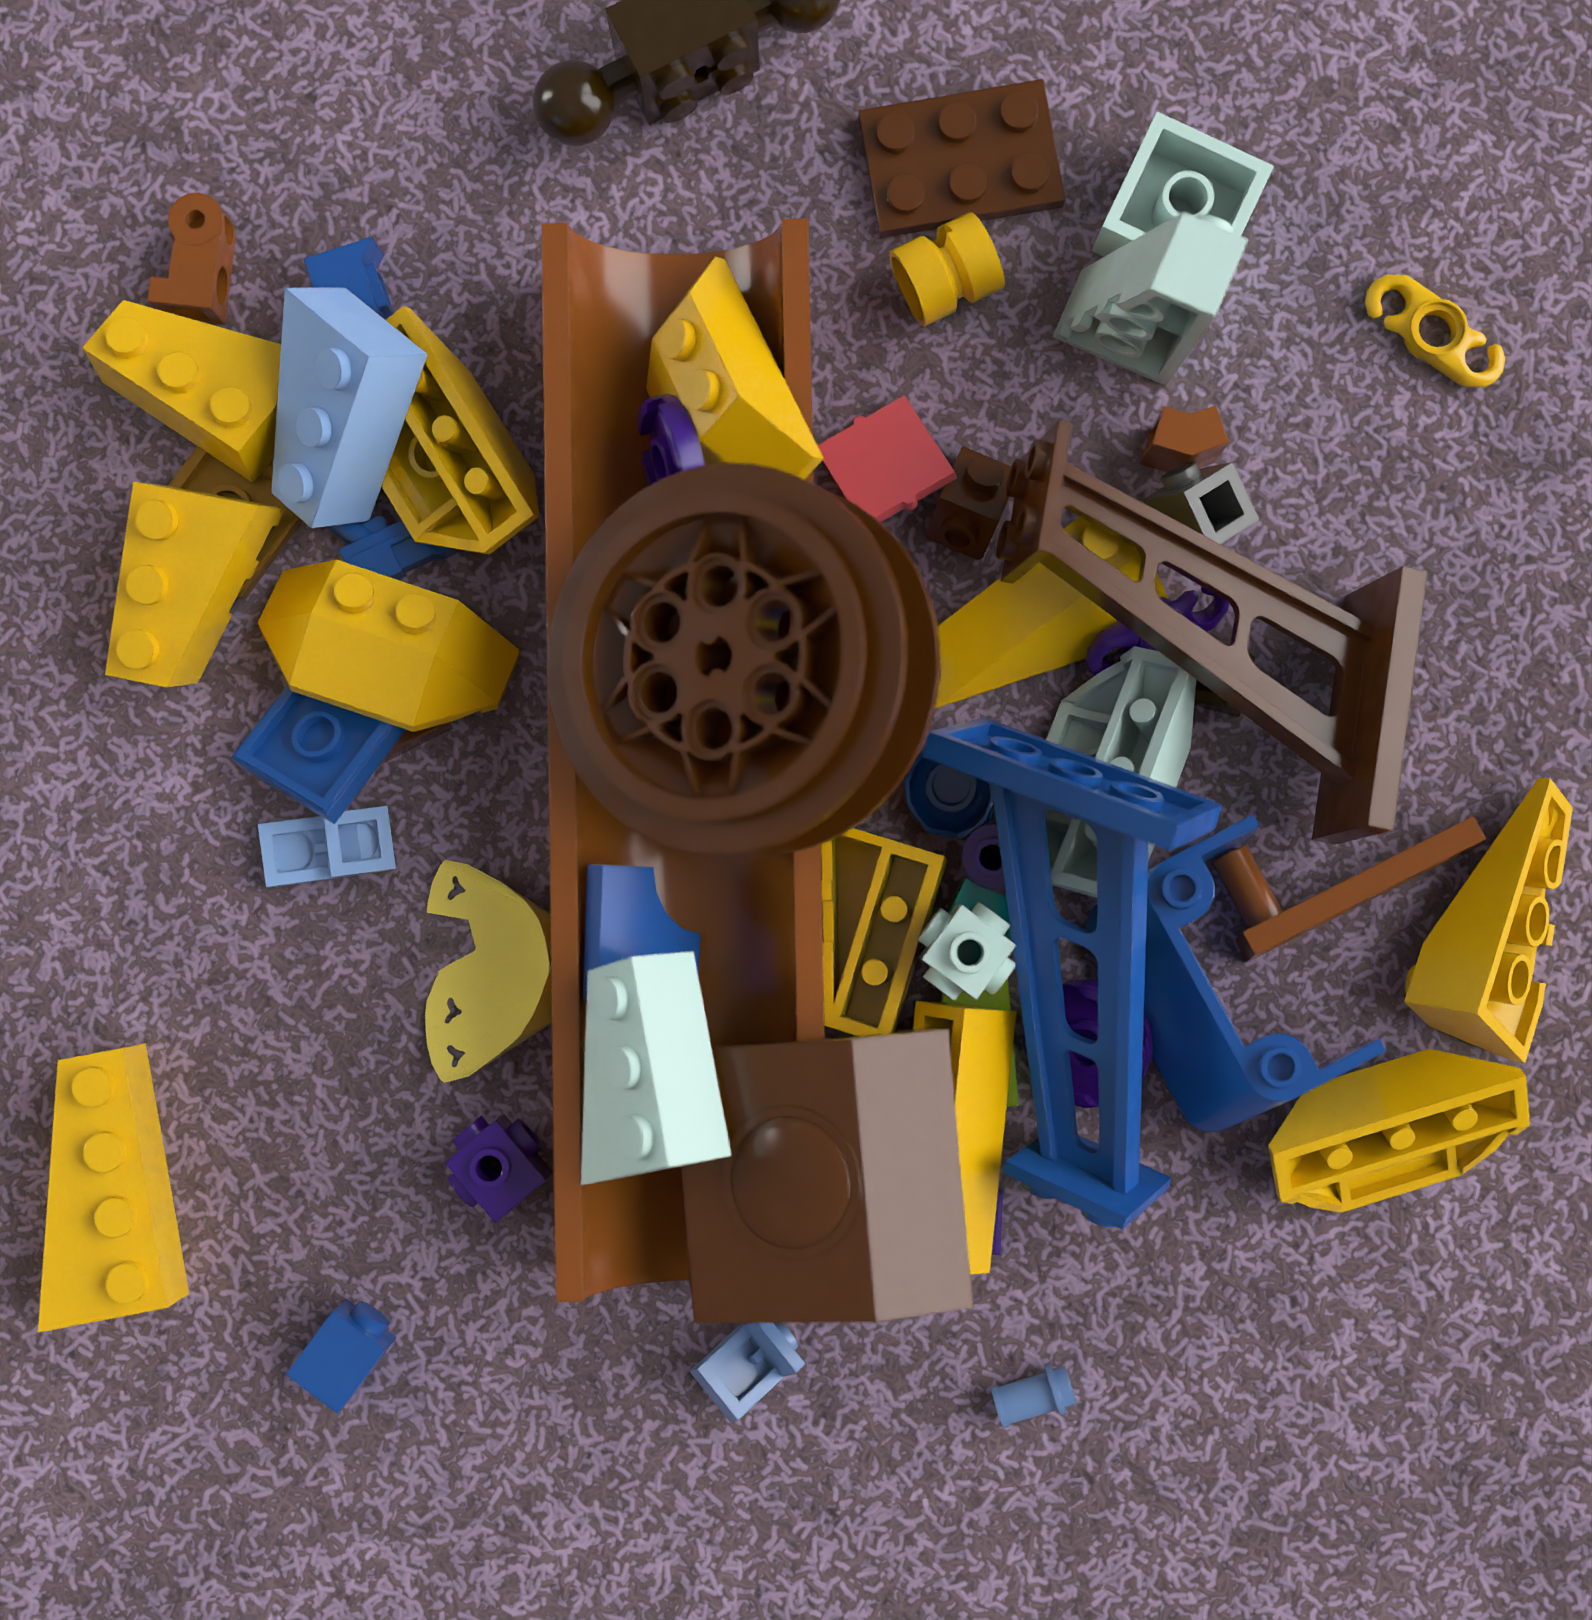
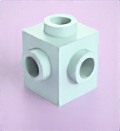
(941, 942)

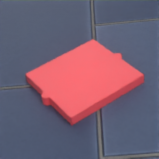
(886, 461)

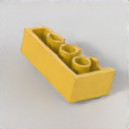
(110, 1197)

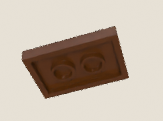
(961, 155)

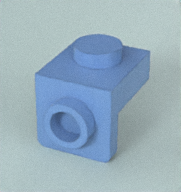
(747, 1366)

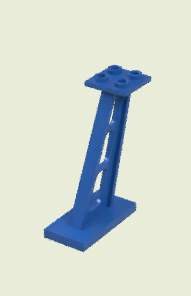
(1126, 816)

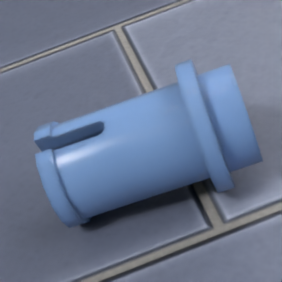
(1034, 1396)

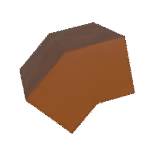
(1185, 438)

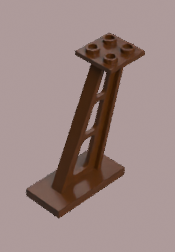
(1367, 641)

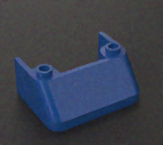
(1194, 1041)

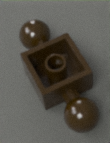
(667, 59)

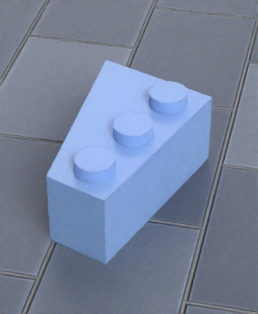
(338, 404)

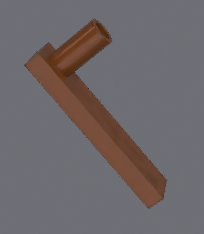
(1273, 927)

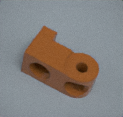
(198, 263)

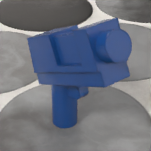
(385, 548)

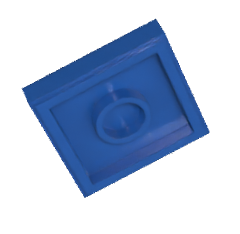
(315, 751)

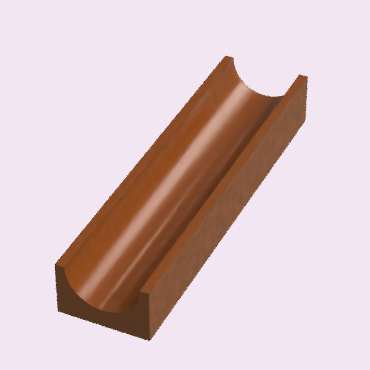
(752, 912)

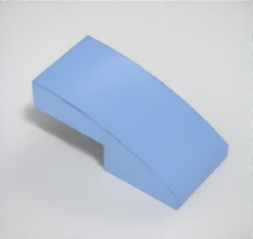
(319, 850)

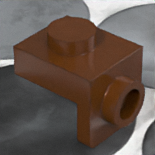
(970, 504)

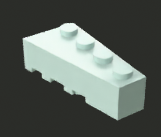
(1153, 295)

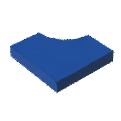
(628, 919)

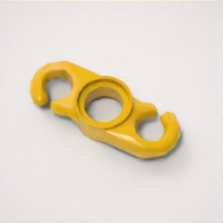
(1422, 303)

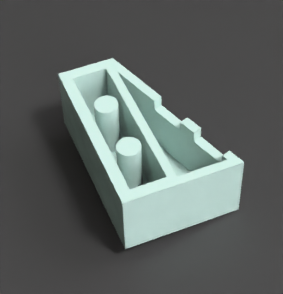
(648, 1070)

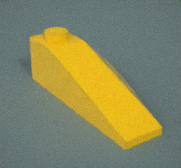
(1028, 624)
(1483, 949)

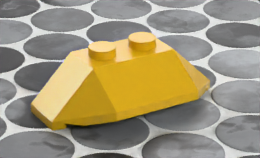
(728, 379)
(454, 463)
(384, 646)
(1395, 1129)

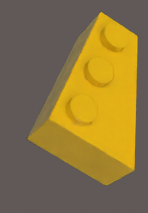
(194, 379)

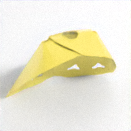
(498, 986)

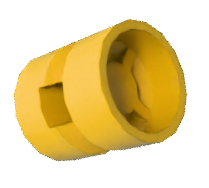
(946, 269)

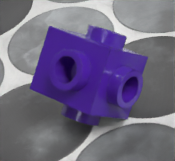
(482, 1184)

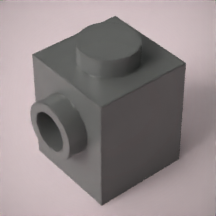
(1205, 500)

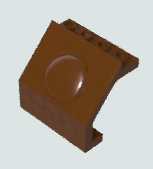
(833, 1185)

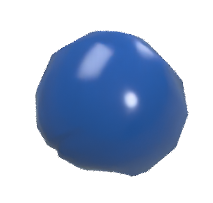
(947, 799)

